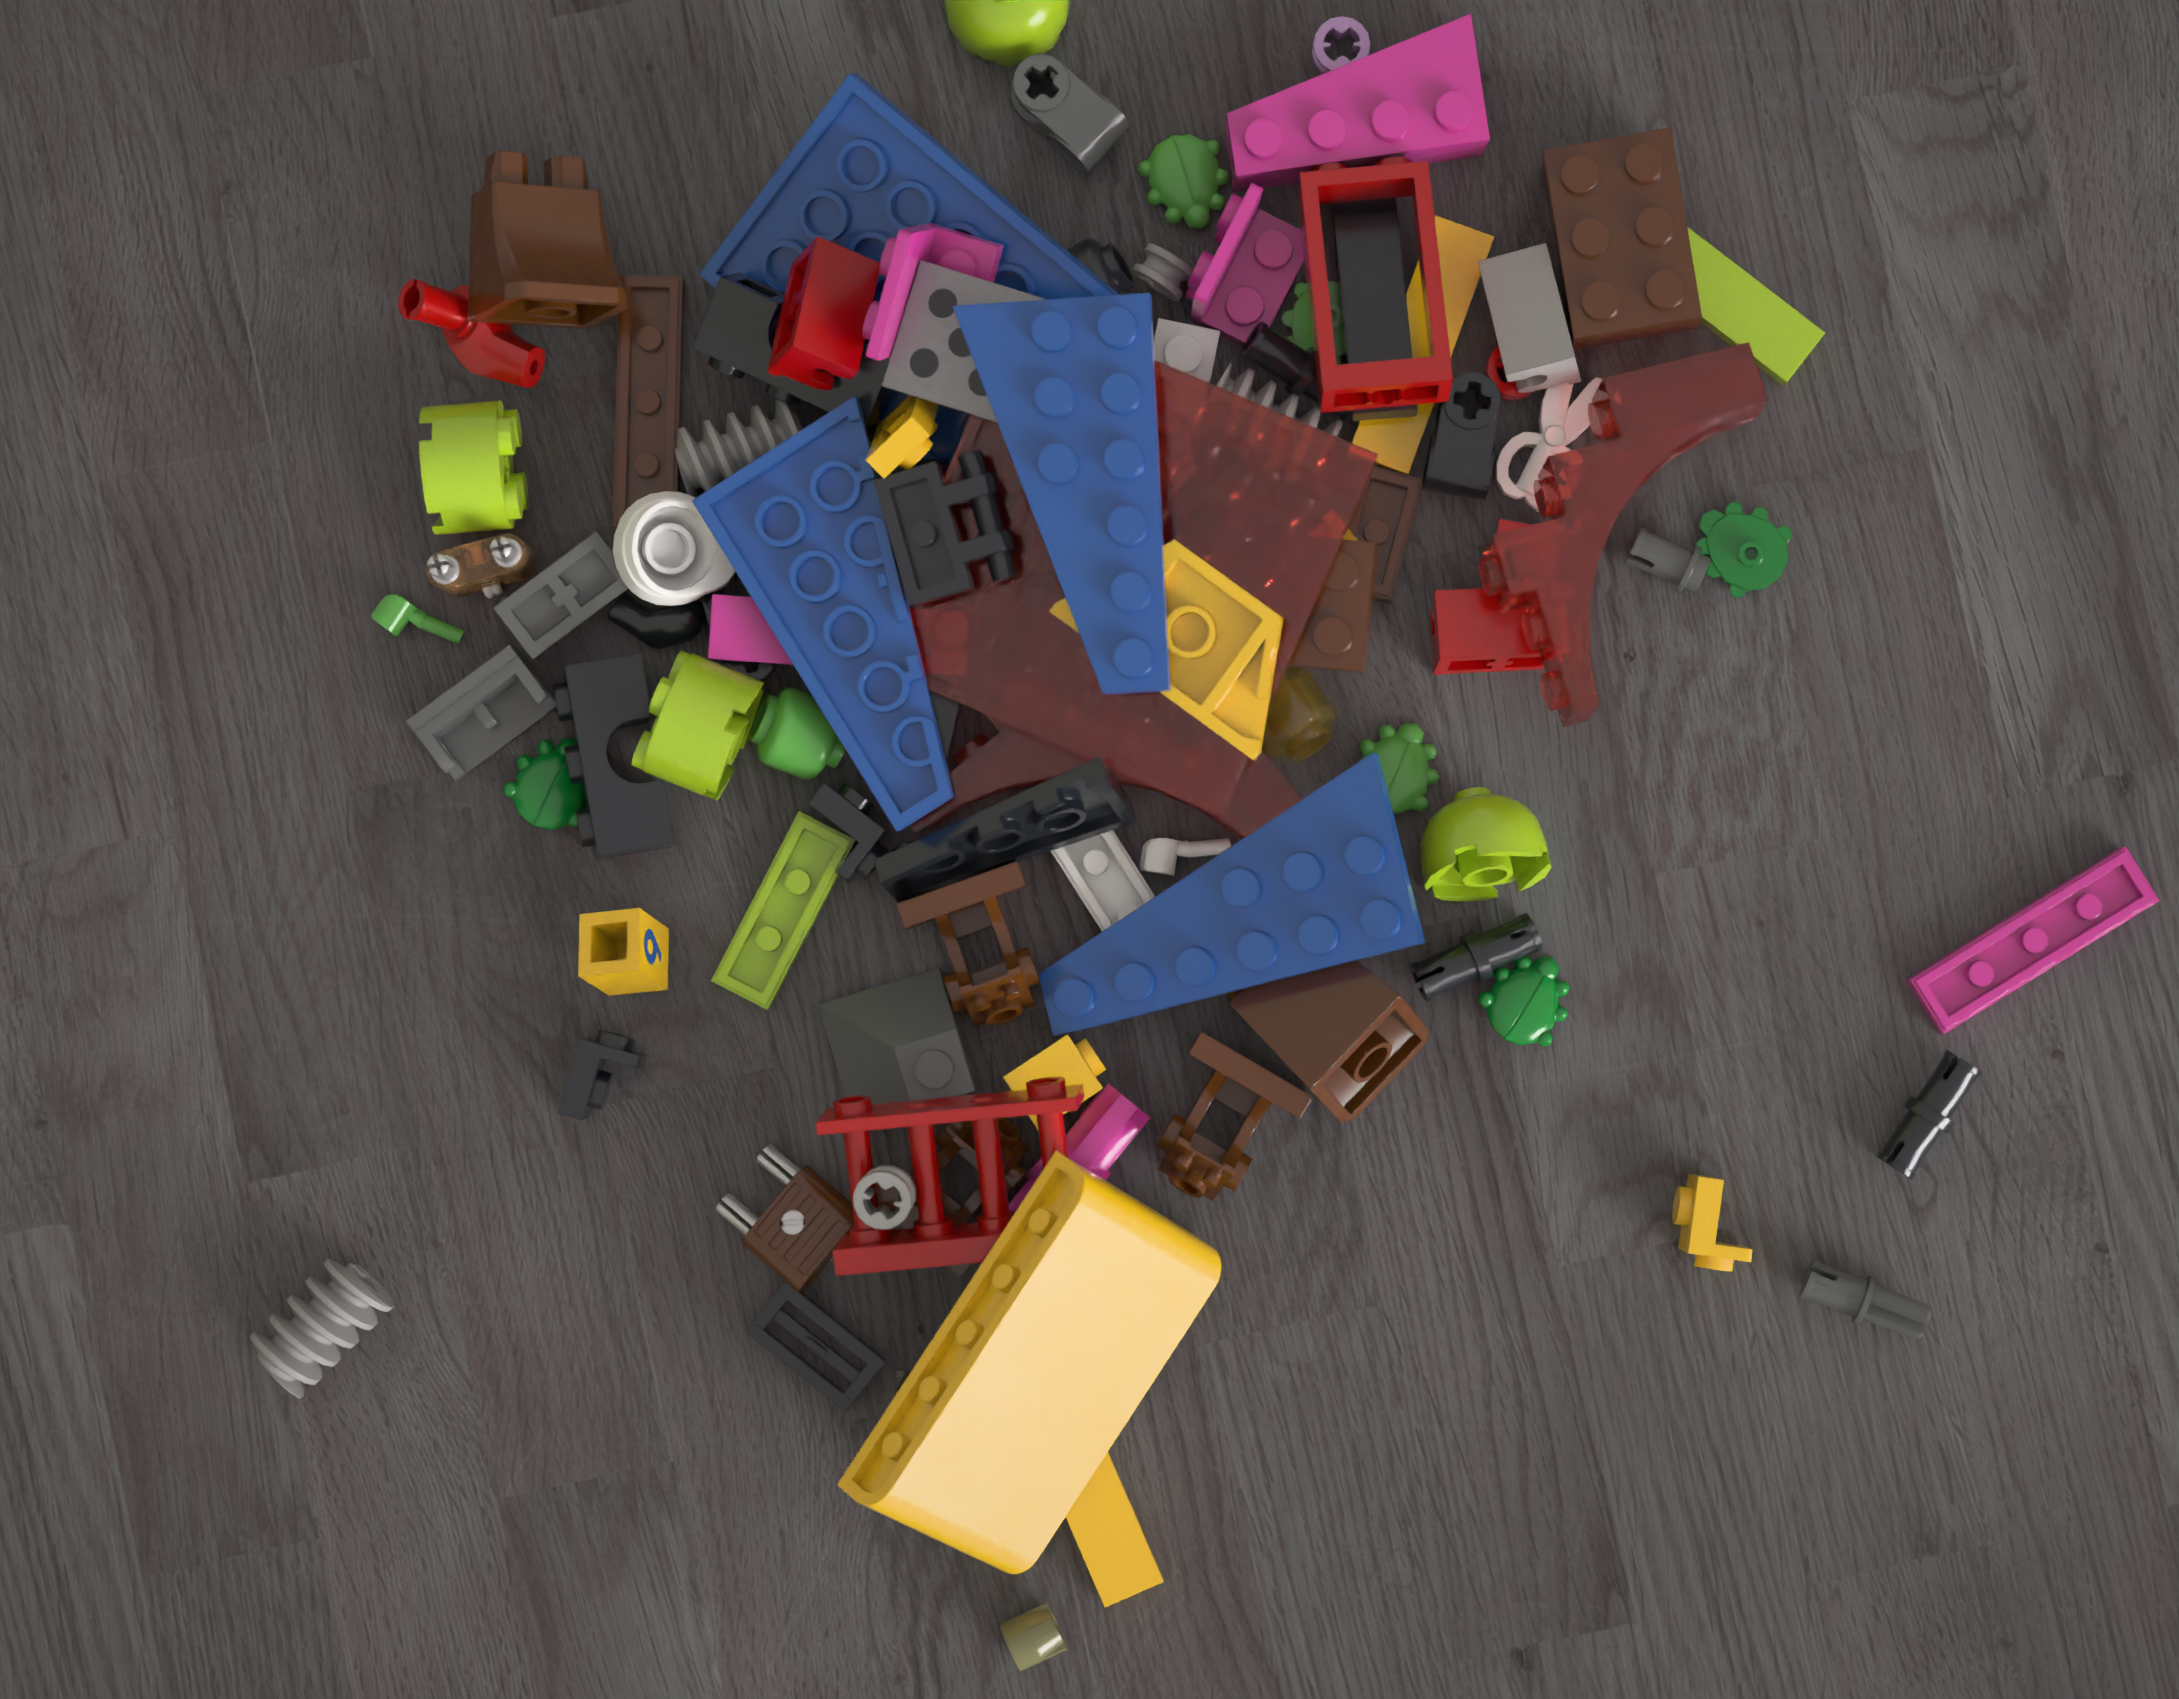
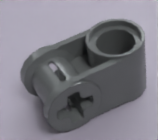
(1076, 118)

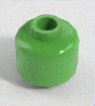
(795, 734)

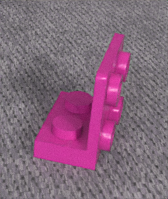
(900, 264)
(1249, 271)

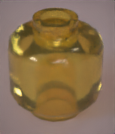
(1298, 718)

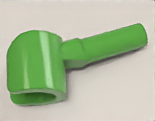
(396, 612)

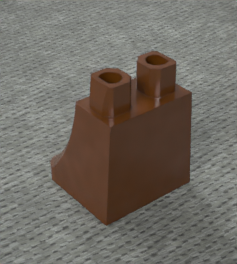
(540, 248)
(1336, 1032)

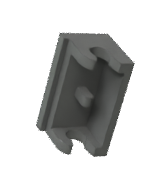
(561, 594)
(482, 713)

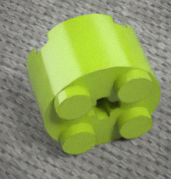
(471, 467)
(698, 725)

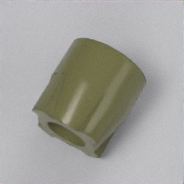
(1033, 1636)

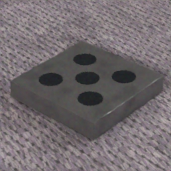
(930, 348)

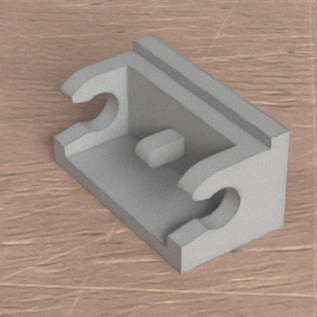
(1529, 319)

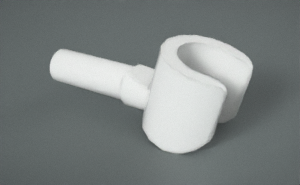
(1161, 854)

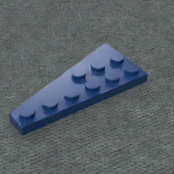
(1082, 431)
(827, 581)
(1280, 903)

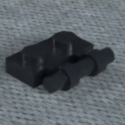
(926, 533)

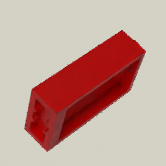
(1377, 382)

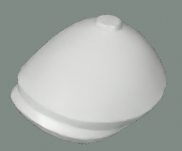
(669, 551)

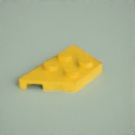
(1219, 648)

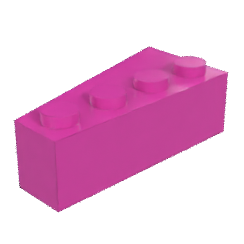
(1398, 102)

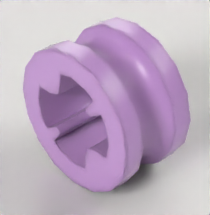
(1339, 28)

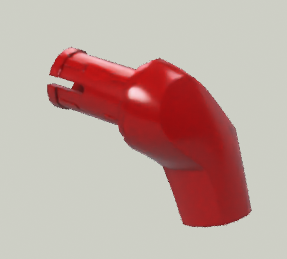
(480, 347)

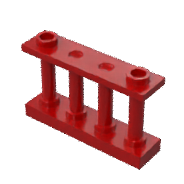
(933, 1237)

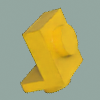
(1698, 1212)

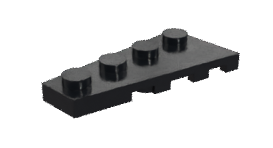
(1020, 827)

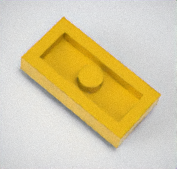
(903, 436)

